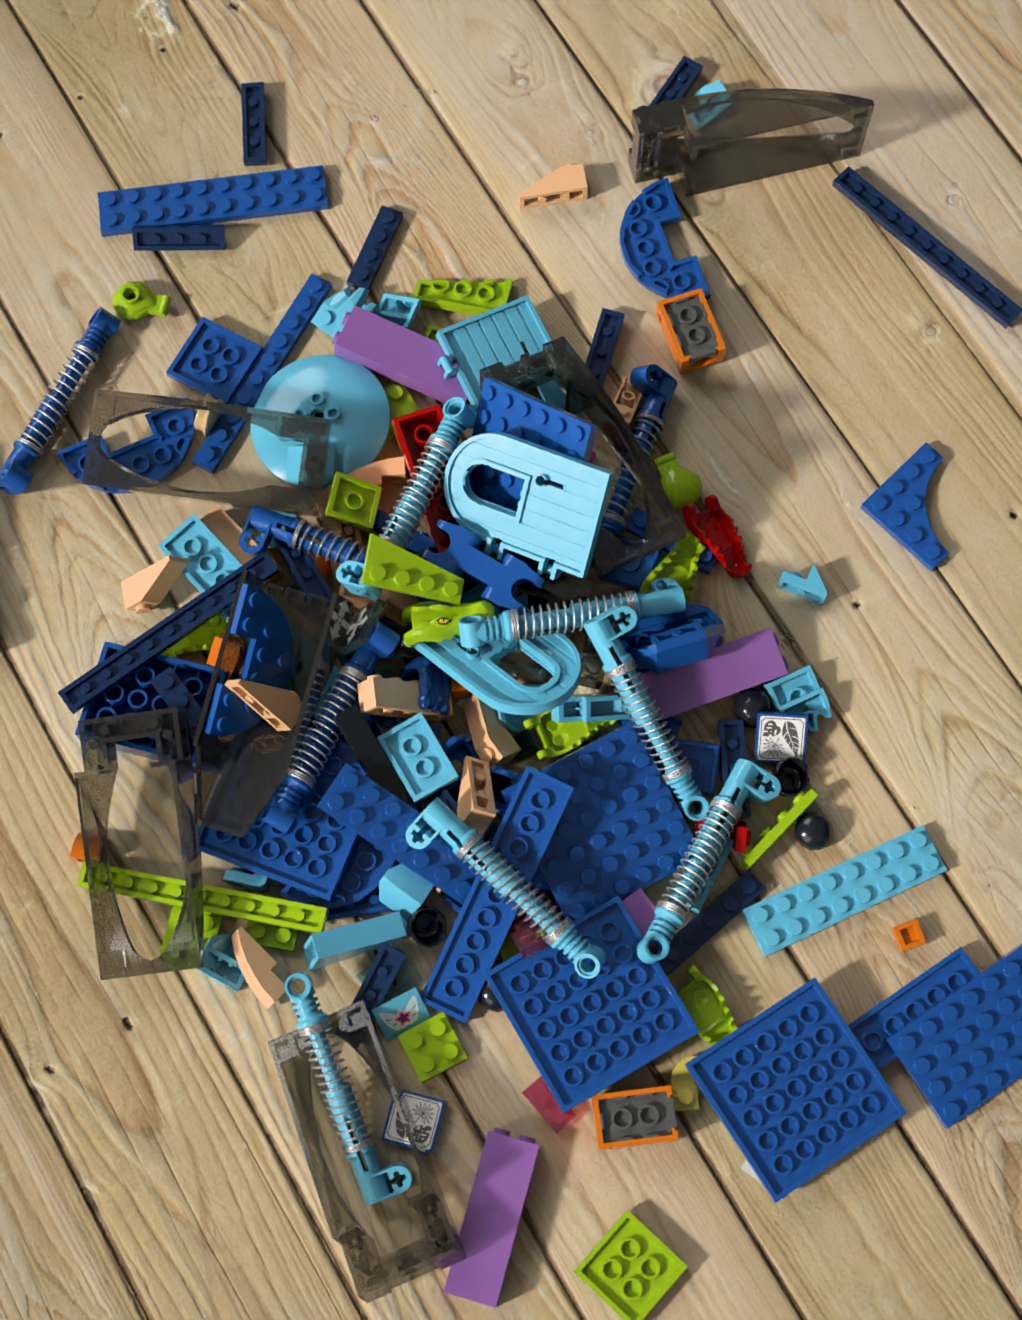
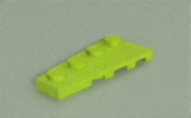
(463, 296)
(403, 572)

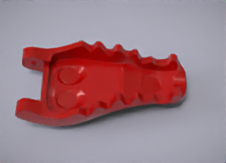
(719, 535)

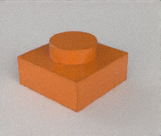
(908, 935)

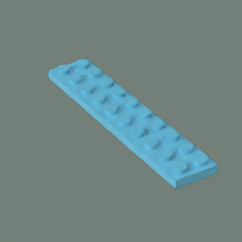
(211, 562)

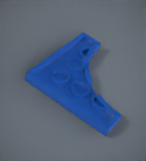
(901, 507)

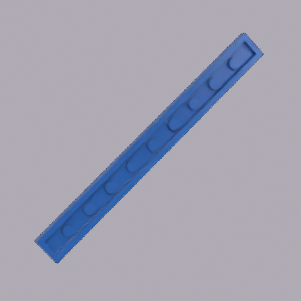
(266, 365)

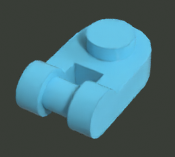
(239, 878)

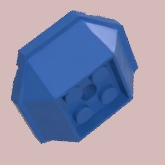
(674, 638)

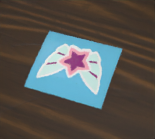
(401, 1014)

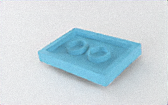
(418, 757)

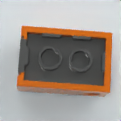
(690, 331)
(634, 1118)

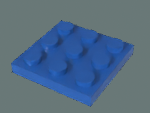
(214, 360)

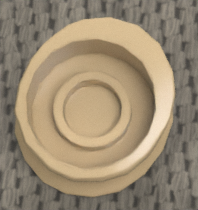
(205, 419)

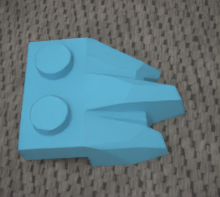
(333, 310)
(799, 694)

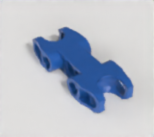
(497, 577)

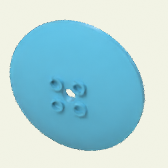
(342, 393)

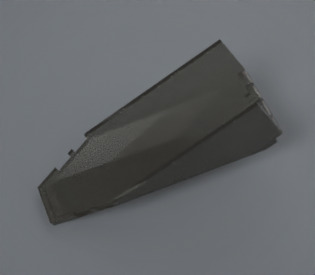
(246, 768)

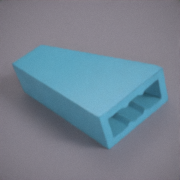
(353, 940)

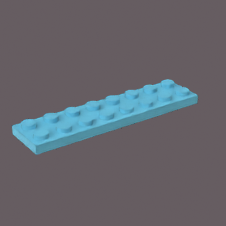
(843, 891)

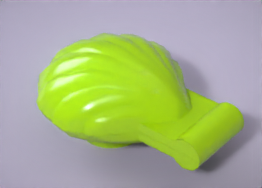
(136, 301)
(679, 483)

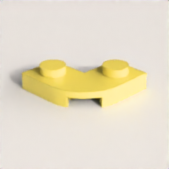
(684, 1088)

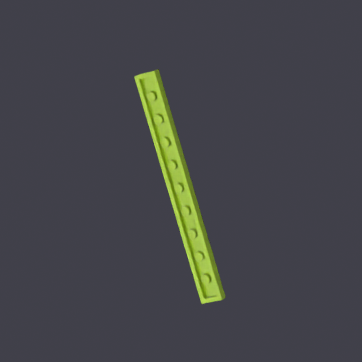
(217, 900)

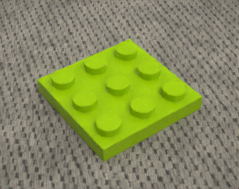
(630, 1268)

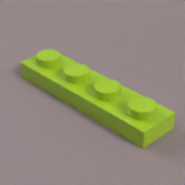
(785, 821)

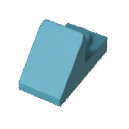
(810, 589)

